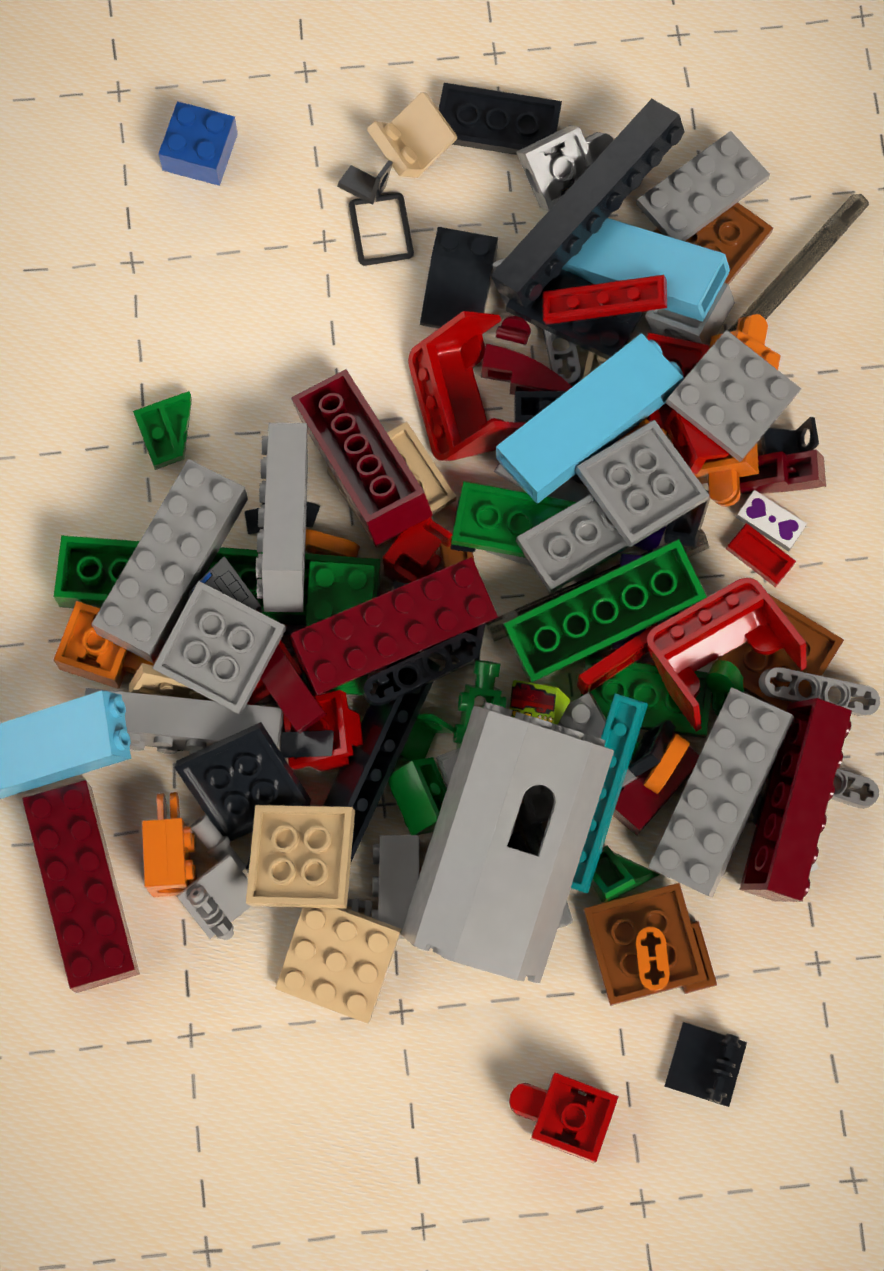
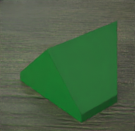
(618, 875)

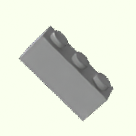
(397, 877)

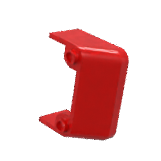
(449, 392)
(712, 629)

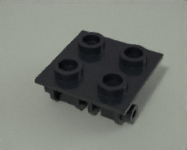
(706, 1064)

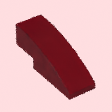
(520, 371)
(786, 473)
(291, 692)

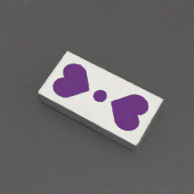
(771, 520)

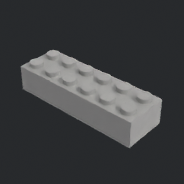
(282, 518)
(170, 560)
(189, 723)
(722, 792)

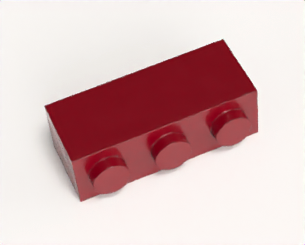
(639, 804)

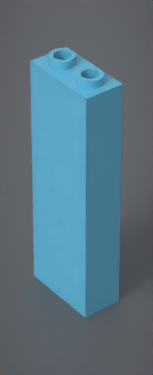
(631, 252)
(589, 417)
(62, 742)

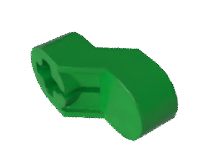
(720, 680)

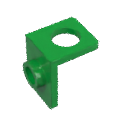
(422, 736)

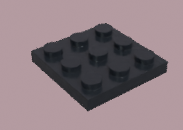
(237, 776)

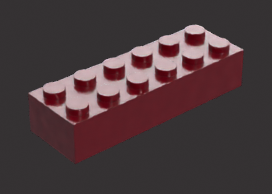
(362, 457)
(392, 626)
(796, 802)
(80, 886)

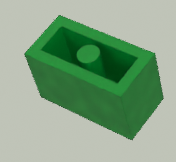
(419, 794)

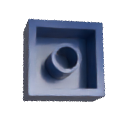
(198, 143)

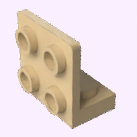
(414, 137)

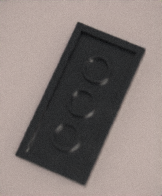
(497, 118)
(598, 335)

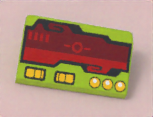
(538, 701)

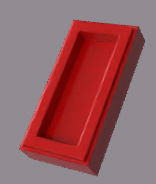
(760, 555)

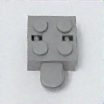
(559, 162)
(685, 328)

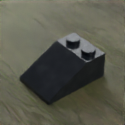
(458, 275)

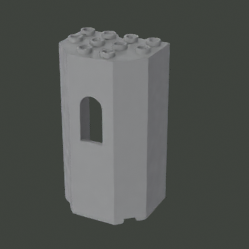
(475, 893)

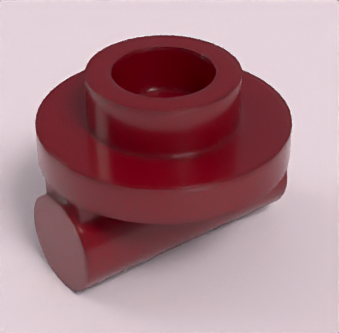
(514, 330)

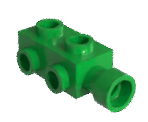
(484, 686)

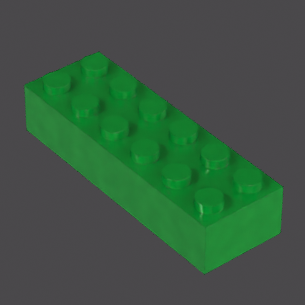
(604, 611)

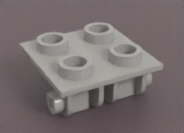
(217, 898)

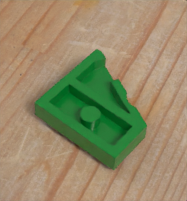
(165, 428)

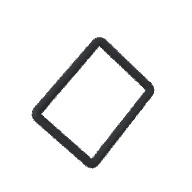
(400, 197)

